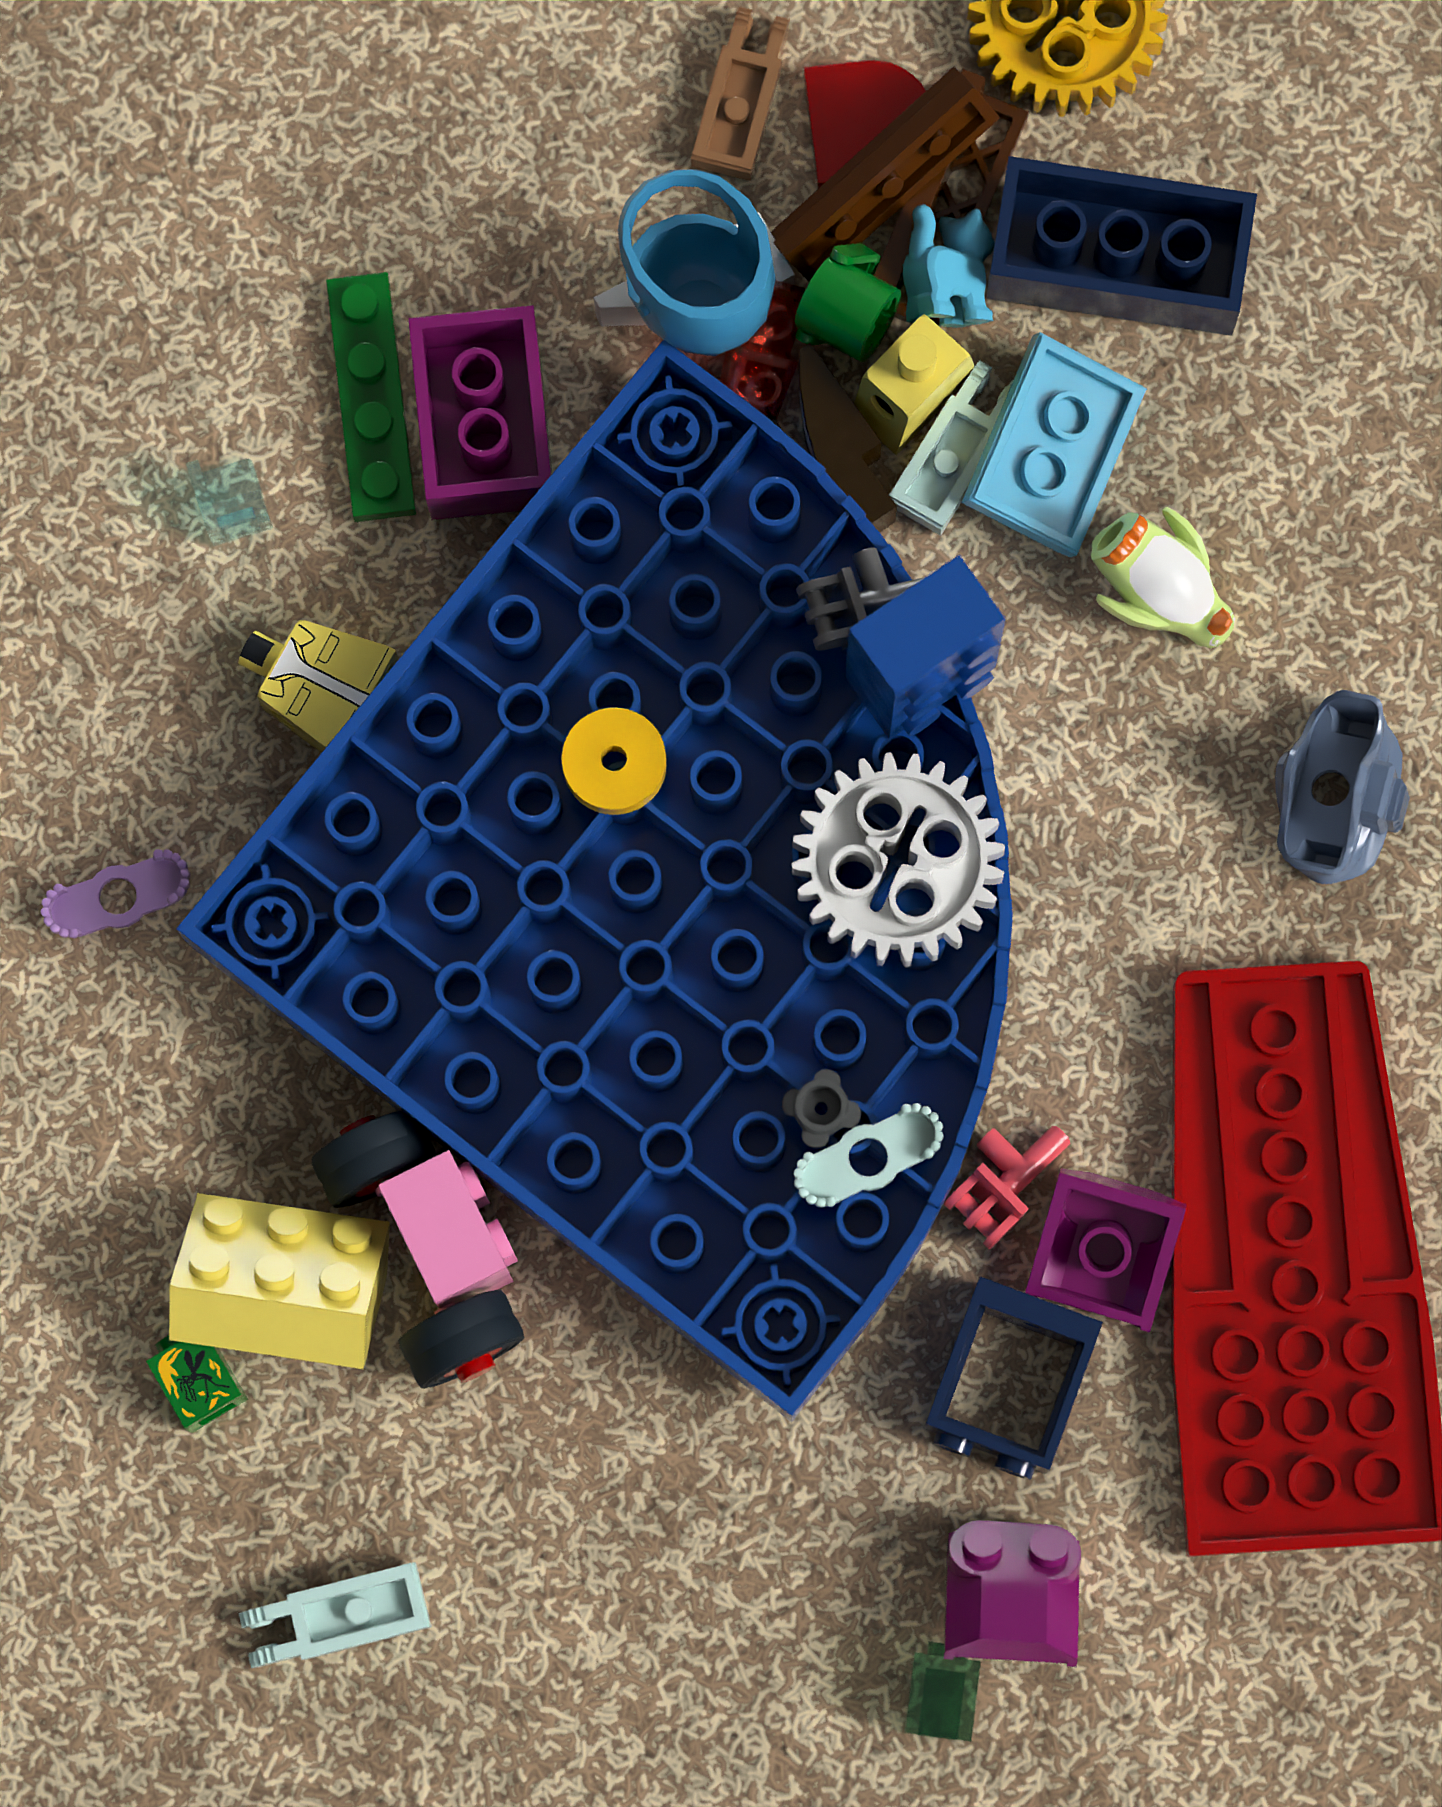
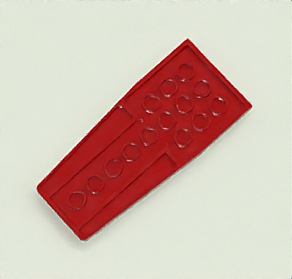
(1295, 1272)

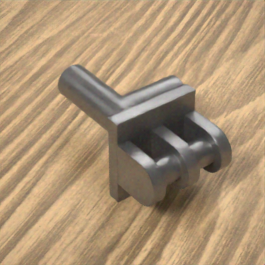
(839, 605)

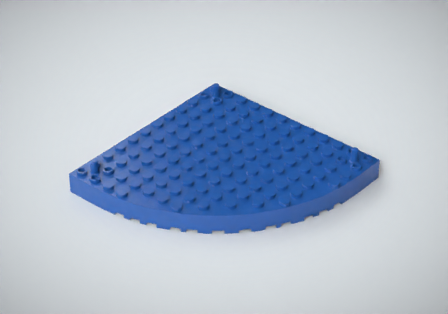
(638, 990)

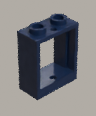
(1038, 1317)

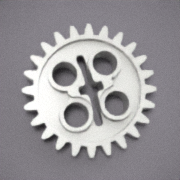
(950, 882)

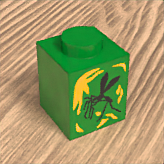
(195, 1381)

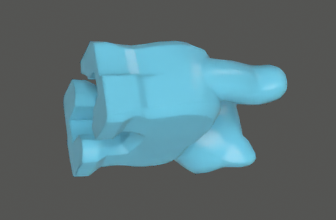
(949, 278)

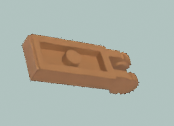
(740, 100)

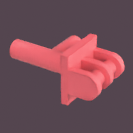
(1000, 1193)

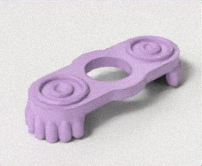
(78, 909)

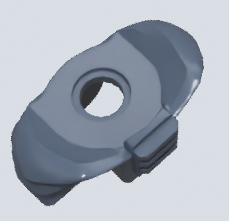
(1342, 840)

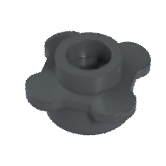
(826, 1090)

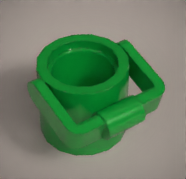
(847, 303)

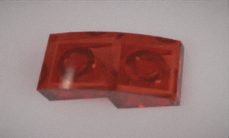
(763, 365)

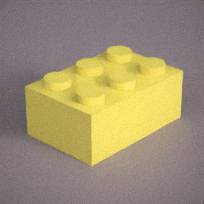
(279, 1281)

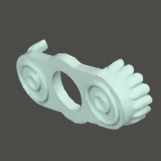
(906, 1136)

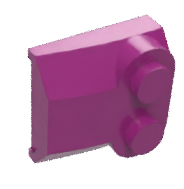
(1106, 1247)
(1012, 1592)

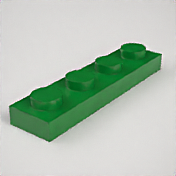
(371, 397)

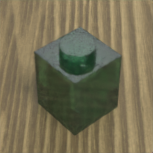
(941, 1695)

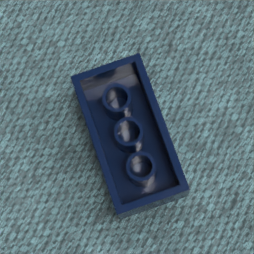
(1121, 246)

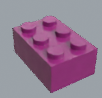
(480, 410)

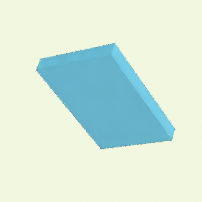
(1054, 445)

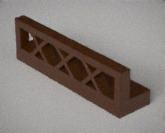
(885, 173)
(891, 263)

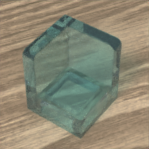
(230, 500)

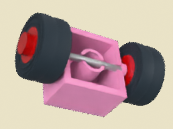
(446, 1234)

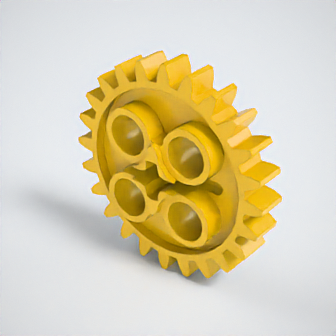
(1104, 53)

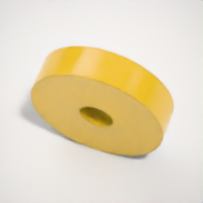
(608, 732)

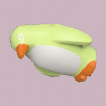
(1161, 578)

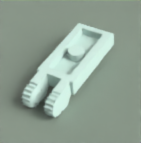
(947, 456)
(343, 1615)

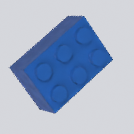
(925, 649)

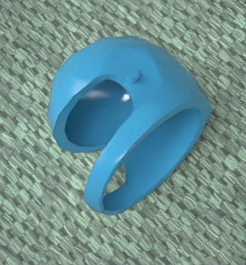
(696, 274)

